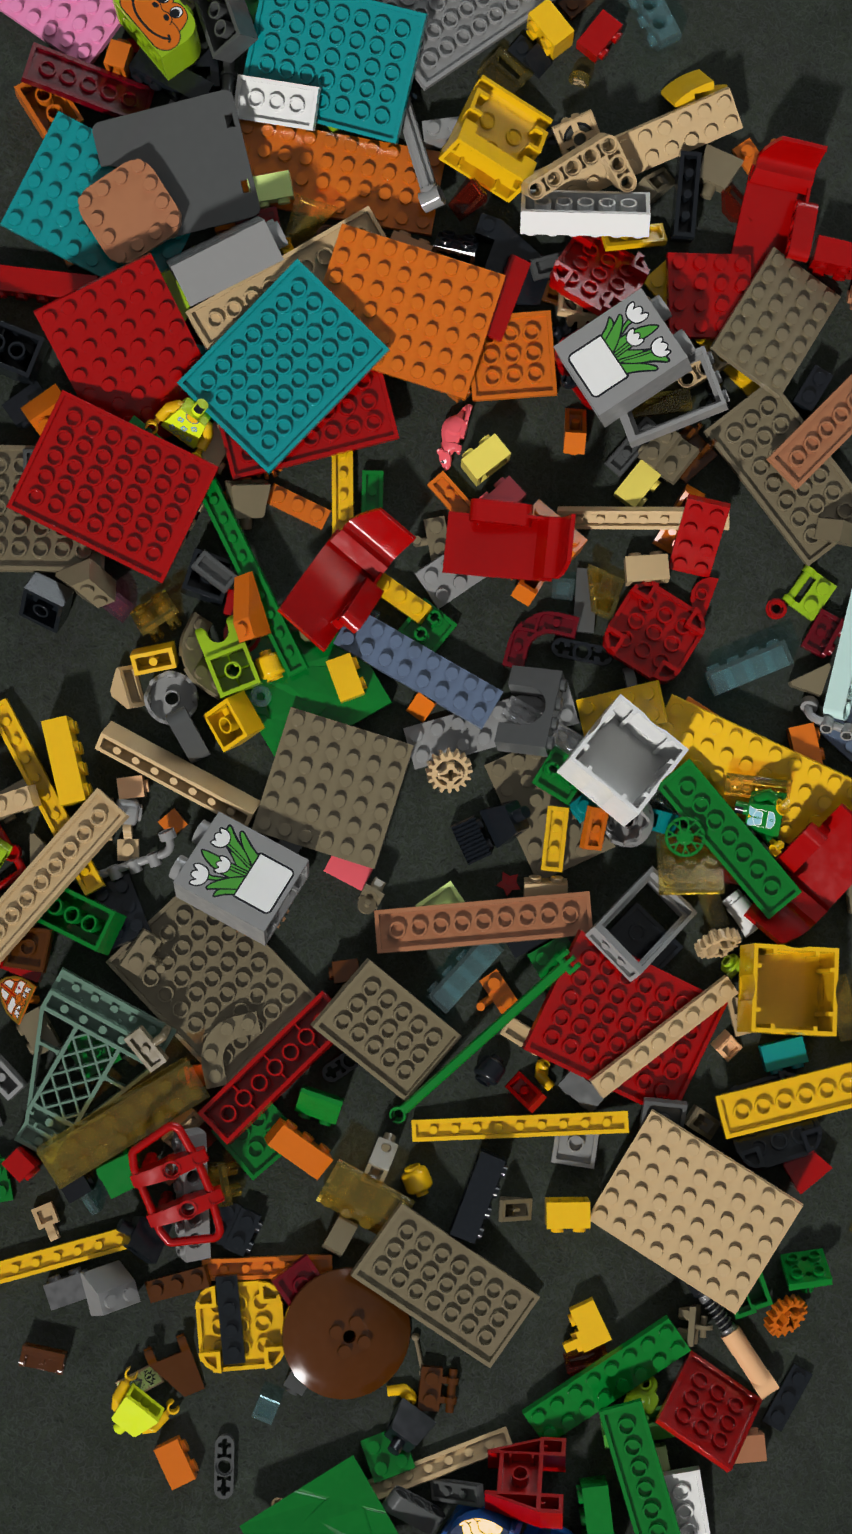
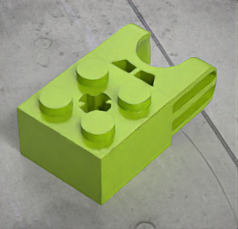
(225, 654)

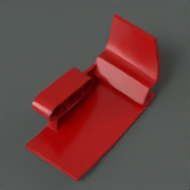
(508, 542)

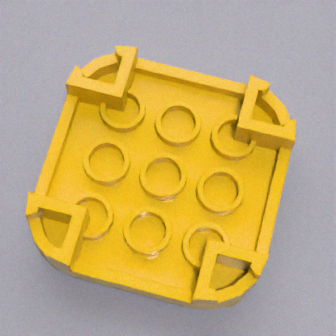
(261, 1322)

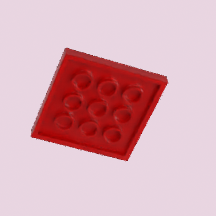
(704, 290)
(709, 1411)

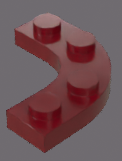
(534, 627)

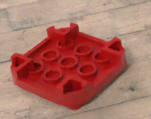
(597, 276)
(654, 632)

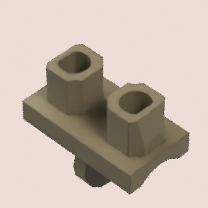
(371, 896)
(692, 1314)

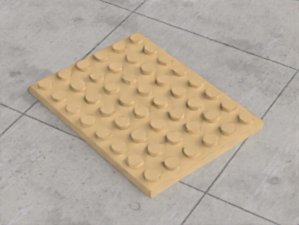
(694, 1211)

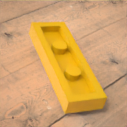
(656, 237)
(404, 599)
(554, 839)

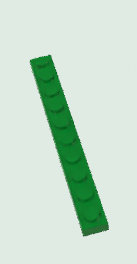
(245, 562)

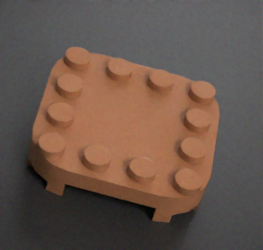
(130, 212)

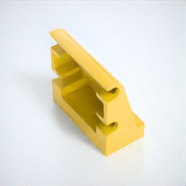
(496, 139)

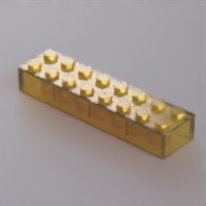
(122, 1122)

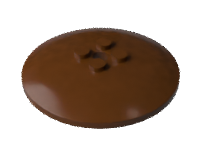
(315, 1333)

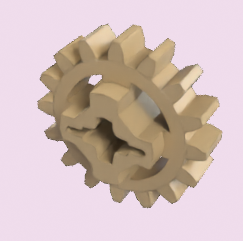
(440, 768)
(717, 943)

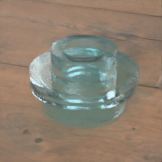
(260, 689)

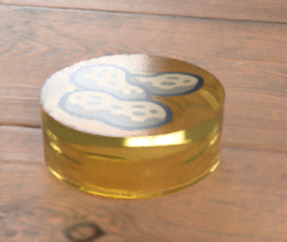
(579, 78)

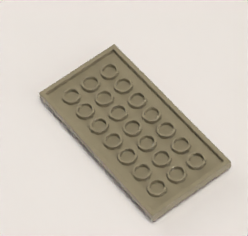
(748, 438)
(444, 1284)

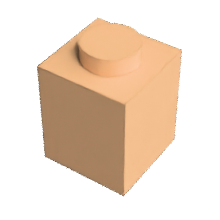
(132, 787)

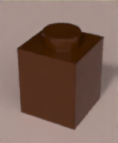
(343, 970)

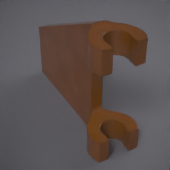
(178, 1368)

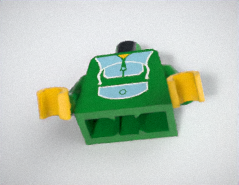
(765, 816)

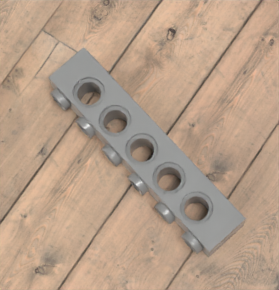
(182, 1185)

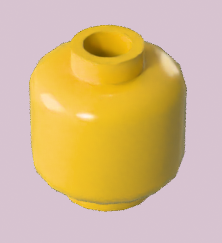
(269, 666)
(417, 1179)

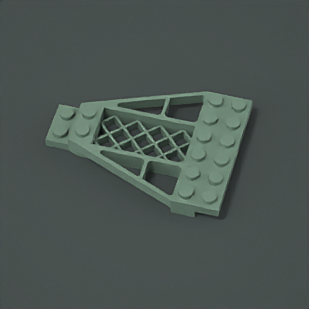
(98, 1016)

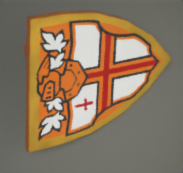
(16, 995)

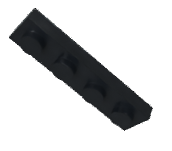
(230, 1319)

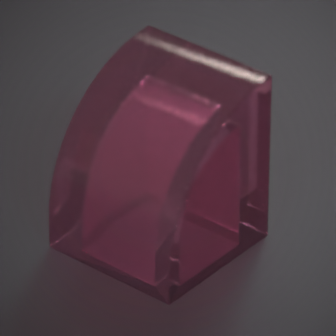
(120, 607)

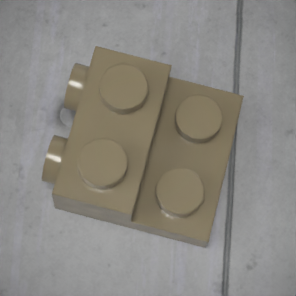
(669, 455)

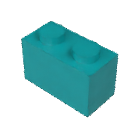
(783, 1054)

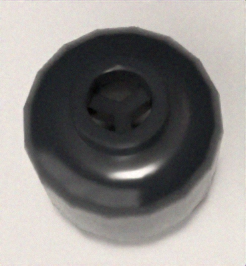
(489, 1070)

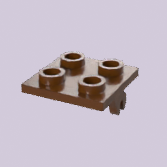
(706, 453)

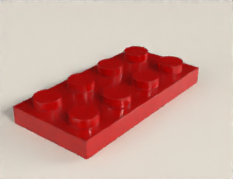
(698, 535)

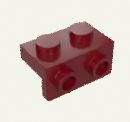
(822, 634)

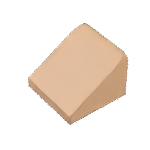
(726, 1045)

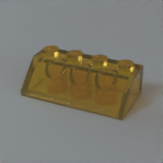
(360, 1197)

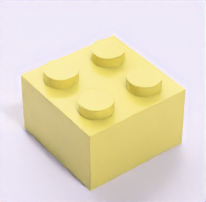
(485, 459)

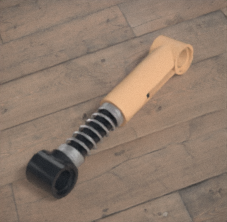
(739, 1347)

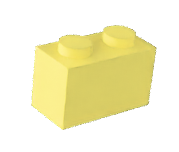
(637, 485)

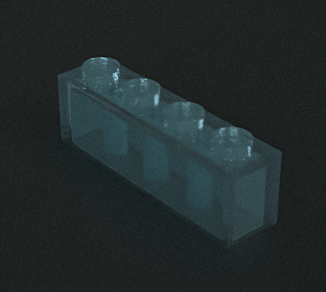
(748, 668)
(462, 975)

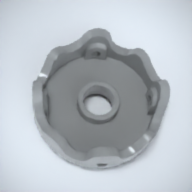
(168, 683)
(631, 835)

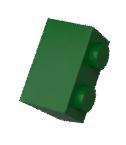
(319, 1105)

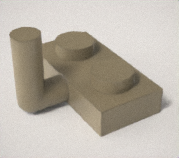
(435, 536)
(142, 952)
(148, 1048)

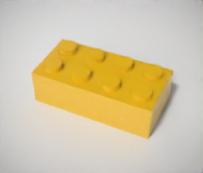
(66, 760)

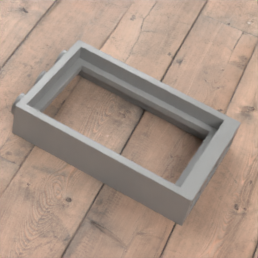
(637, 438)
(614, 950)

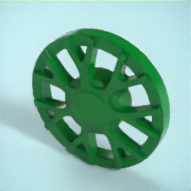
(685, 836)

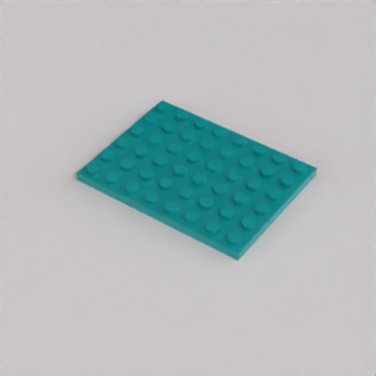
(351, 49)
(48, 206)
(283, 366)

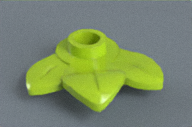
(647, 1395)

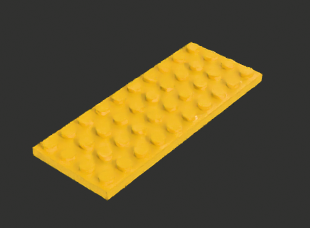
(726, 747)

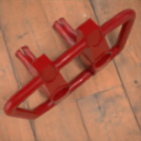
(168, 1209)

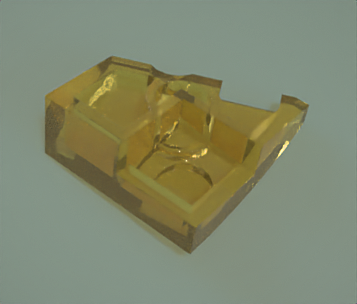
(307, 218)
(603, 591)

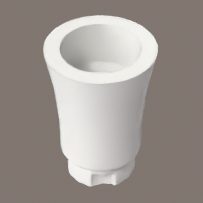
(737, 907)

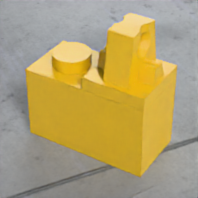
(590, 1327)

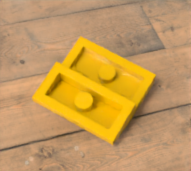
(683, 89)

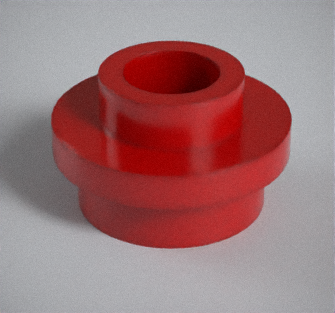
(783, 608)

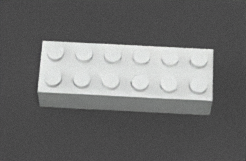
(587, 214)

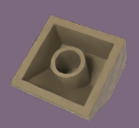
(89, 582)

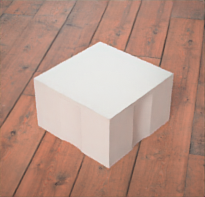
(622, 760)

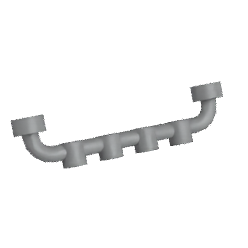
(827, 724)
(135, 864)

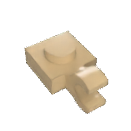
(128, 847)
(46, 1217)

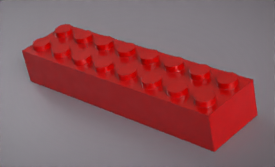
(267, 1074)

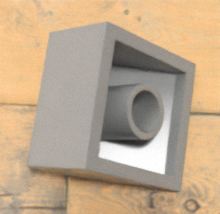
(109, 1288)

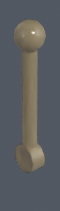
(415, 1337)

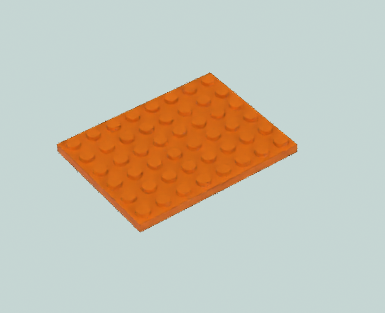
(418, 304)

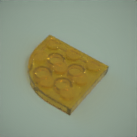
(688, 875)

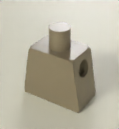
(717, 171)
(247, 499)
(381, 1157)

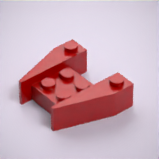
(521, 1481)

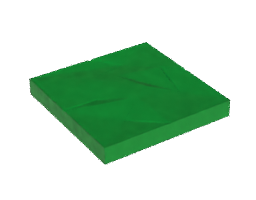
(313, 691)
(330, 1504)

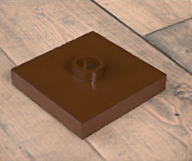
(32, 951)

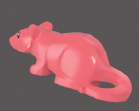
(452, 432)

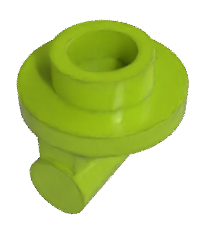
(730, 965)

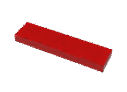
(515, 276)

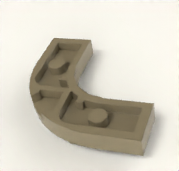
(192, 655)
(218, 1039)

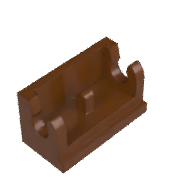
(43, 1358)

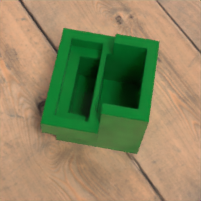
(116, 1174)
(757, 1298)

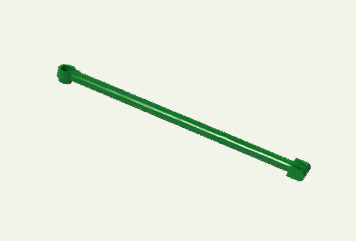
(486, 1035)

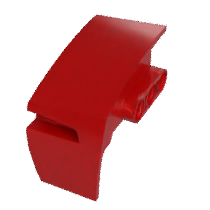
(779, 202)
(343, 577)
(821, 867)

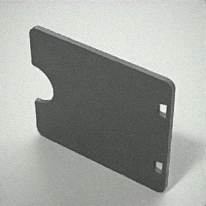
(191, 154)

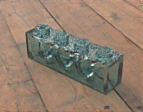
(661, 37)

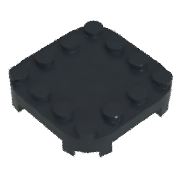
(778, 1144)

